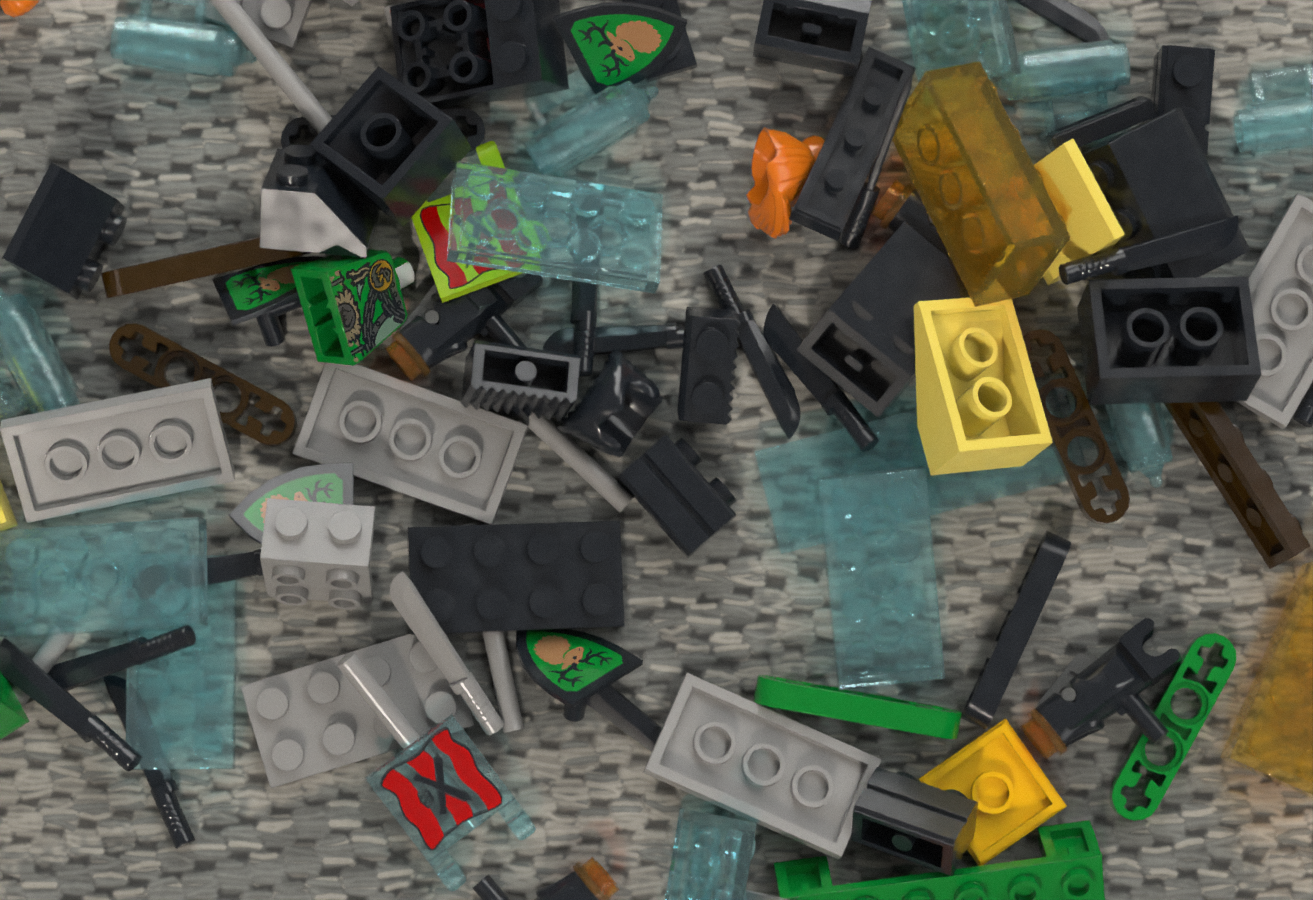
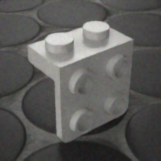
(318, 552)

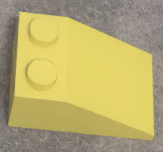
(1080, 203)
(975, 388)

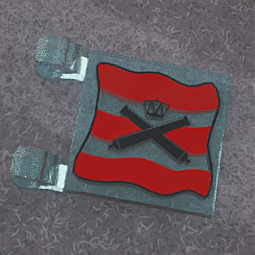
(443, 792)

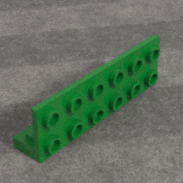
(1066, 871)

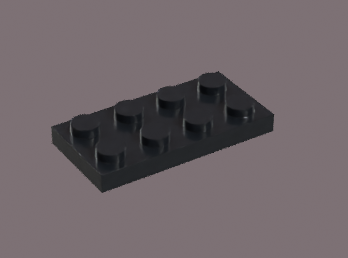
(519, 575)

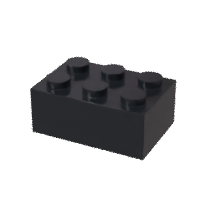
(1168, 340)

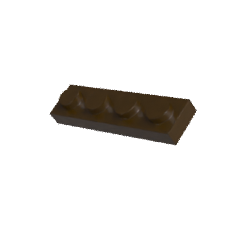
(1240, 480)

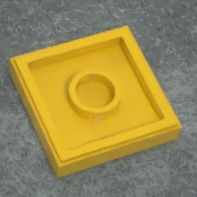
(1006, 785)

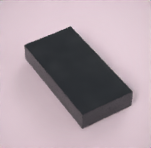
(1103, 123)

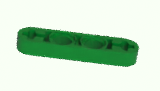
(857, 707)
(1181, 731)

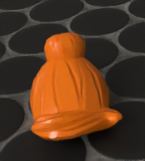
(779, 174)

